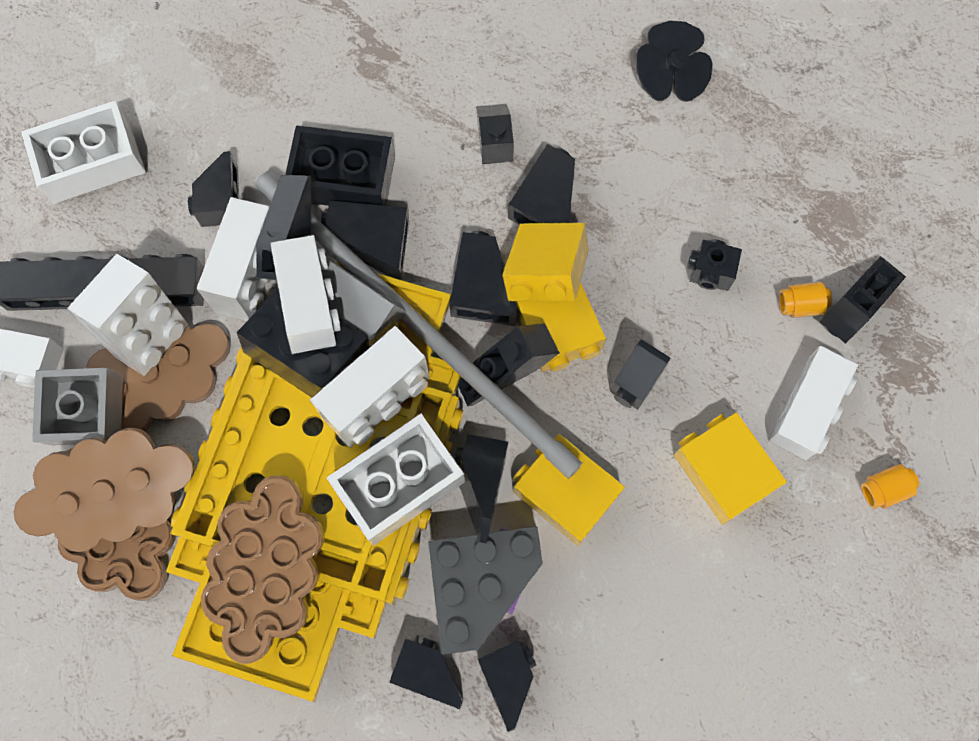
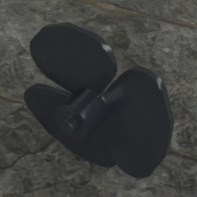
(669, 56)

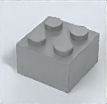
(76, 405)

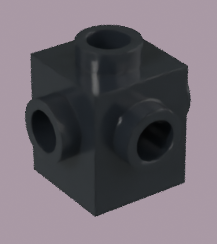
(714, 265)

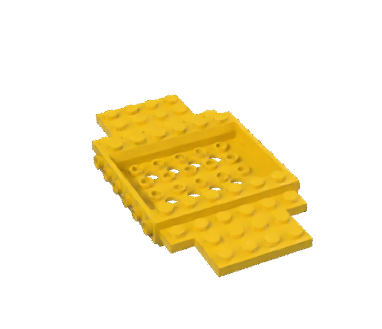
(353, 574)

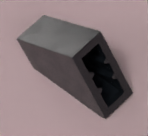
(546, 190)
(372, 233)
(479, 282)

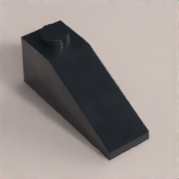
(862, 300)
(483, 466)

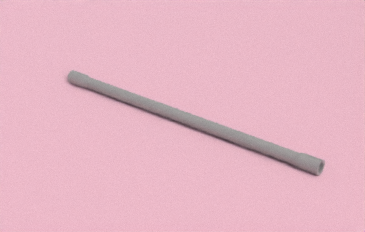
(553, 450)

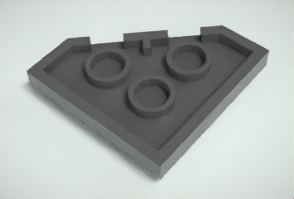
(479, 583)

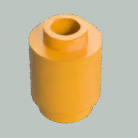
(805, 300)
(890, 486)

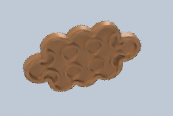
(179, 378)
(104, 489)
(128, 565)
(262, 569)

